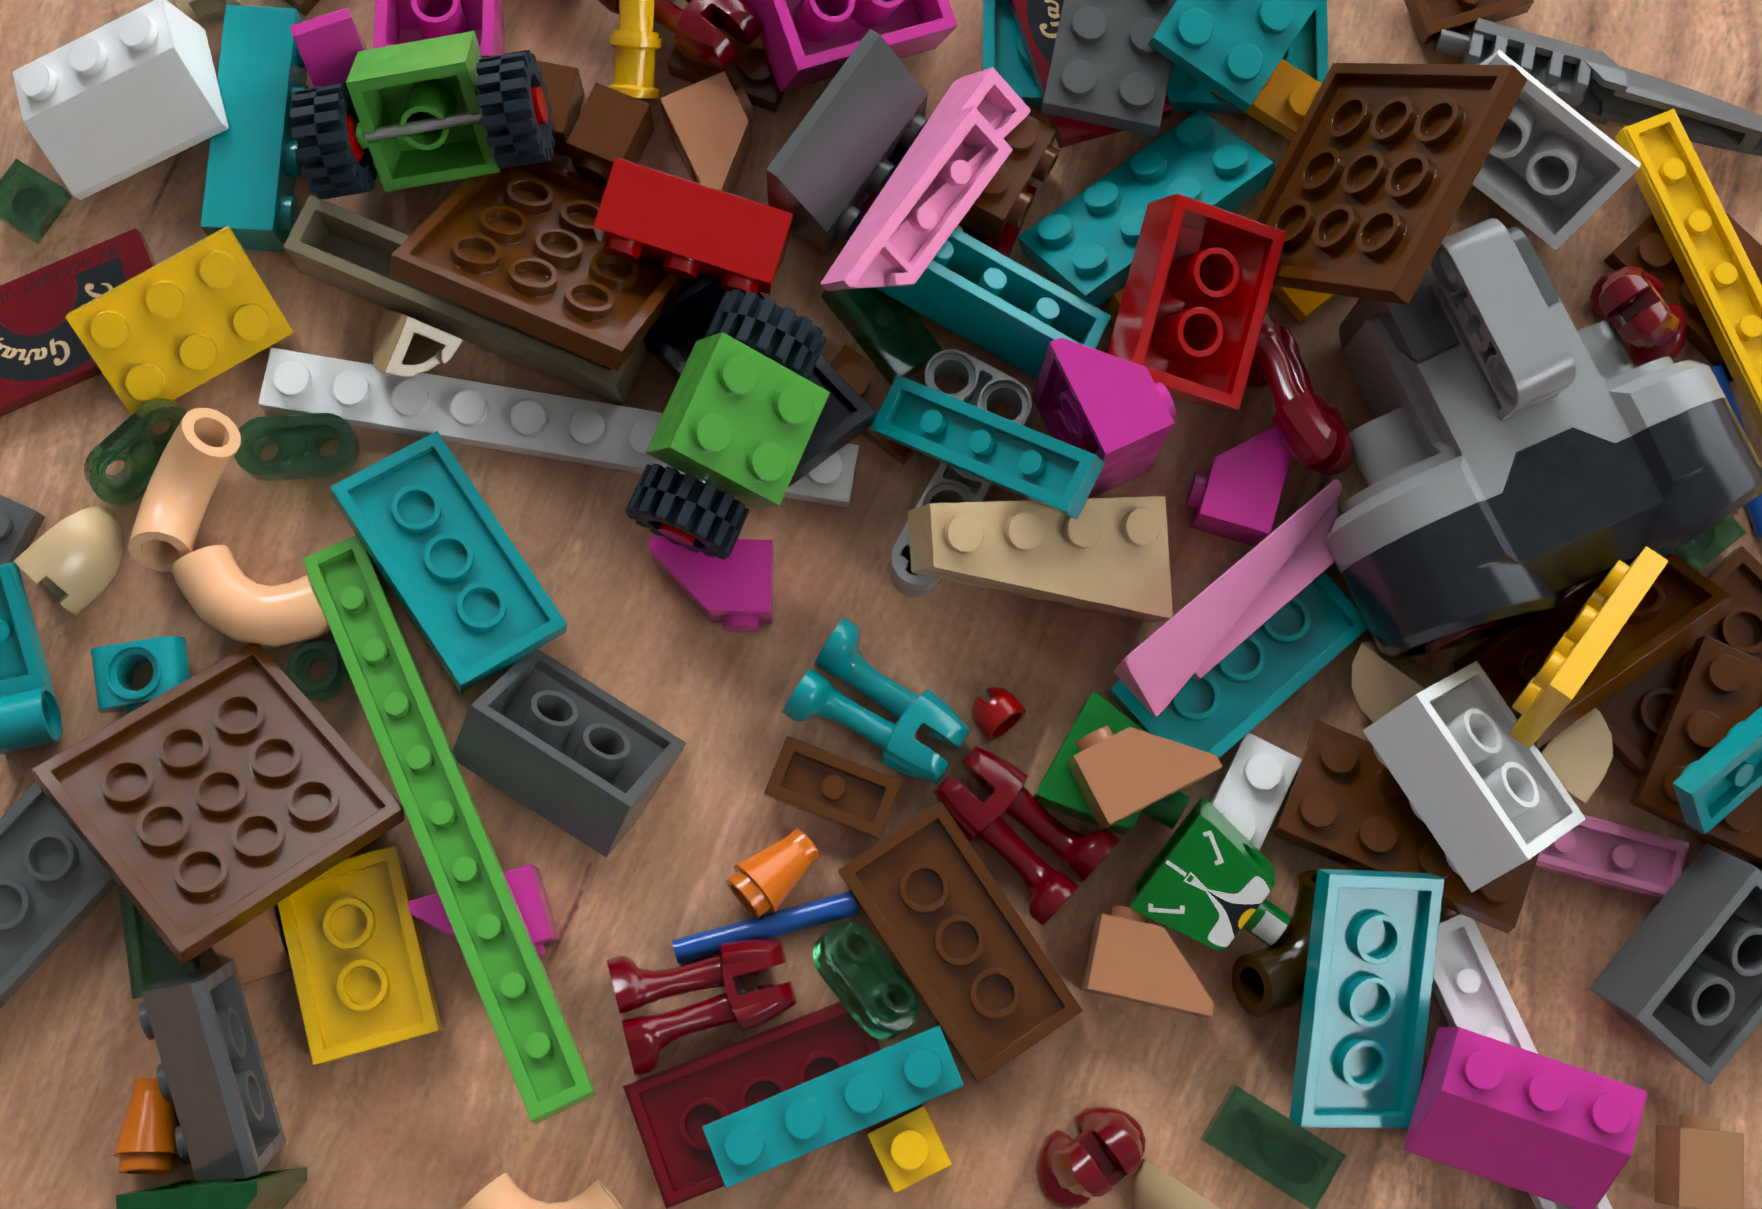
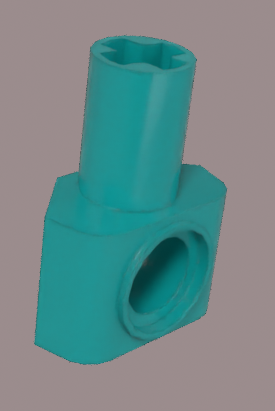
(116, 663)

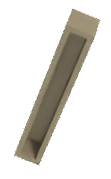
(357, 257)

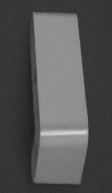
(948, 484)

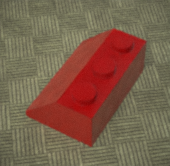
(692, 228)
(1197, 299)

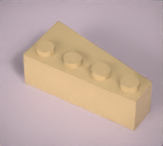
(1101, 562)

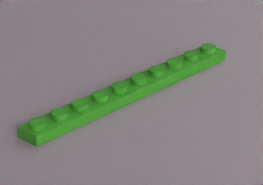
(450, 833)

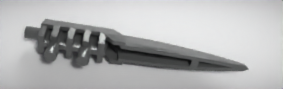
(1604, 89)

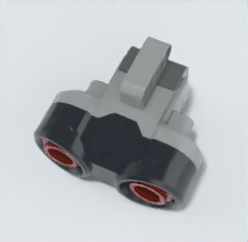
(1515, 451)

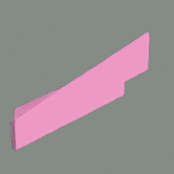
(932, 185)
(1233, 605)

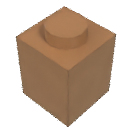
(1699, 1164)

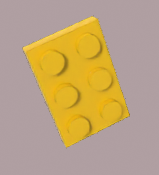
(180, 322)
(1583, 645)
(359, 958)

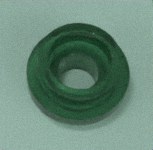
(305, 657)

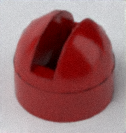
(998, 714)

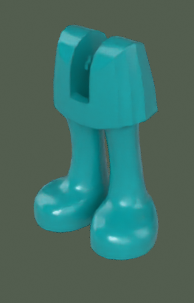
(927, 711)

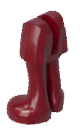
(698, 26)
(1640, 314)
(1302, 419)
(981, 819)
(652, 1033)
(1093, 1162)

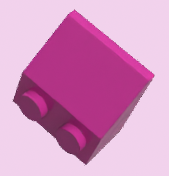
(426, 19)

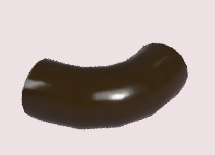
(1276, 975)

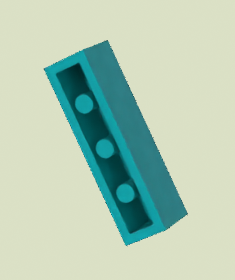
(255, 159)
(999, 304)

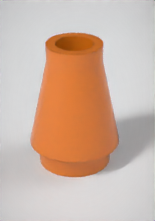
(772, 873)
(148, 1132)

